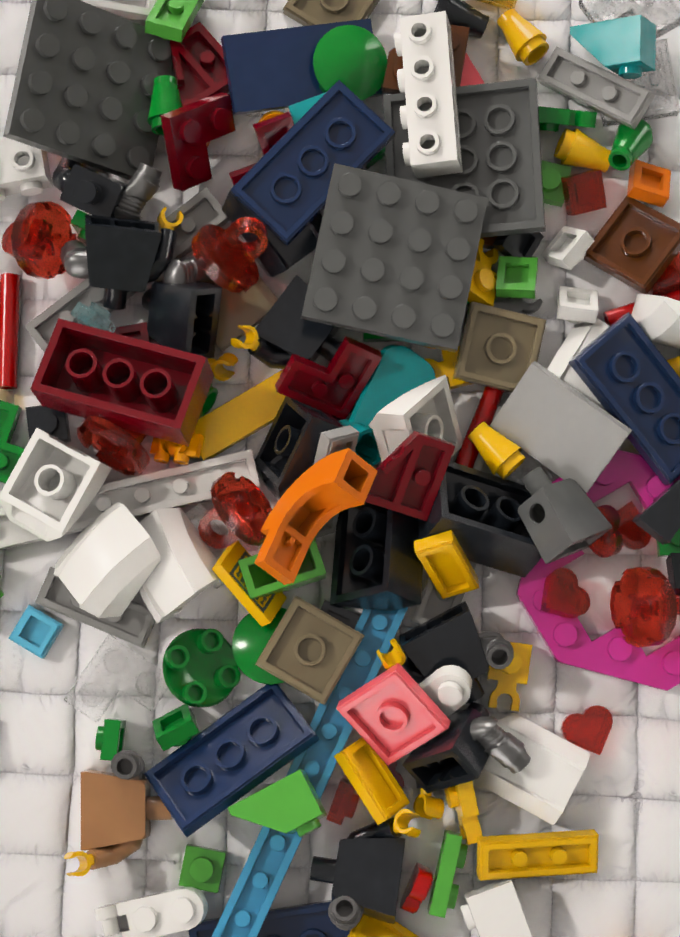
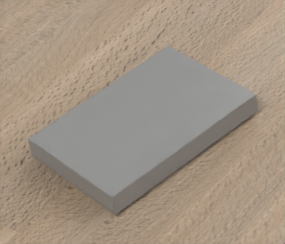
(560, 427)

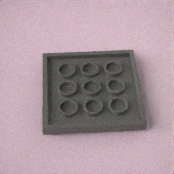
(87, 86)
(497, 152)
(394, 258)

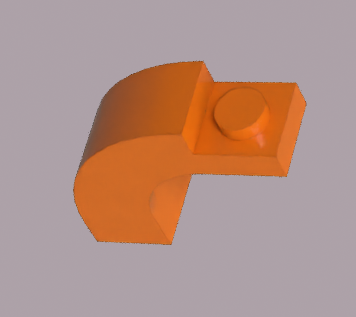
(307, 505)

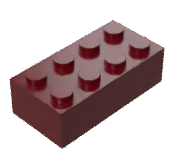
(123, 381)

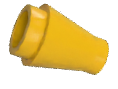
(523, 38)
(580, 150)
(497, 451)

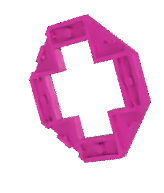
(566, 636)

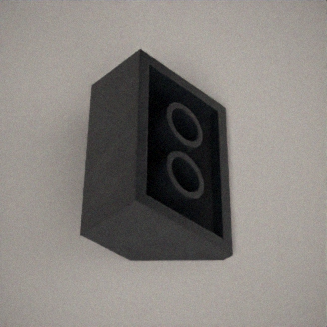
(483, 519)
(375, 560)

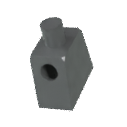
(560, 516)

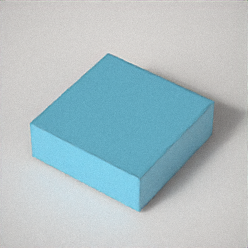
(36, 631)

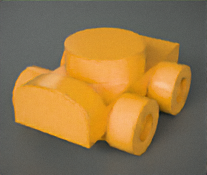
(165, 449)

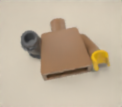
(115, 813)

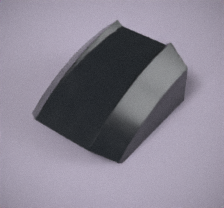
(277, 255)
(291, 444)

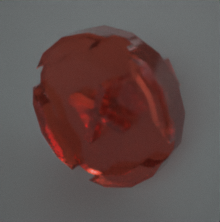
(38, 237)
(227, 258)
(115, 446)
(240, 508)
(644, 606)

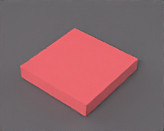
(393, 714)

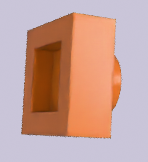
(649, 183)

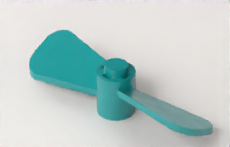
(394, 376)

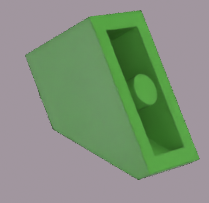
(262, 584)
(284, 806)

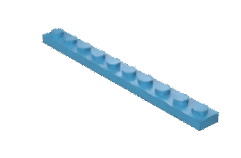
(274, 849)

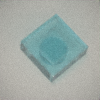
(93, 316)

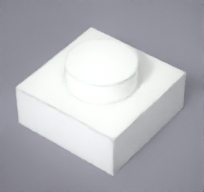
(568, 247)
(577, 305)

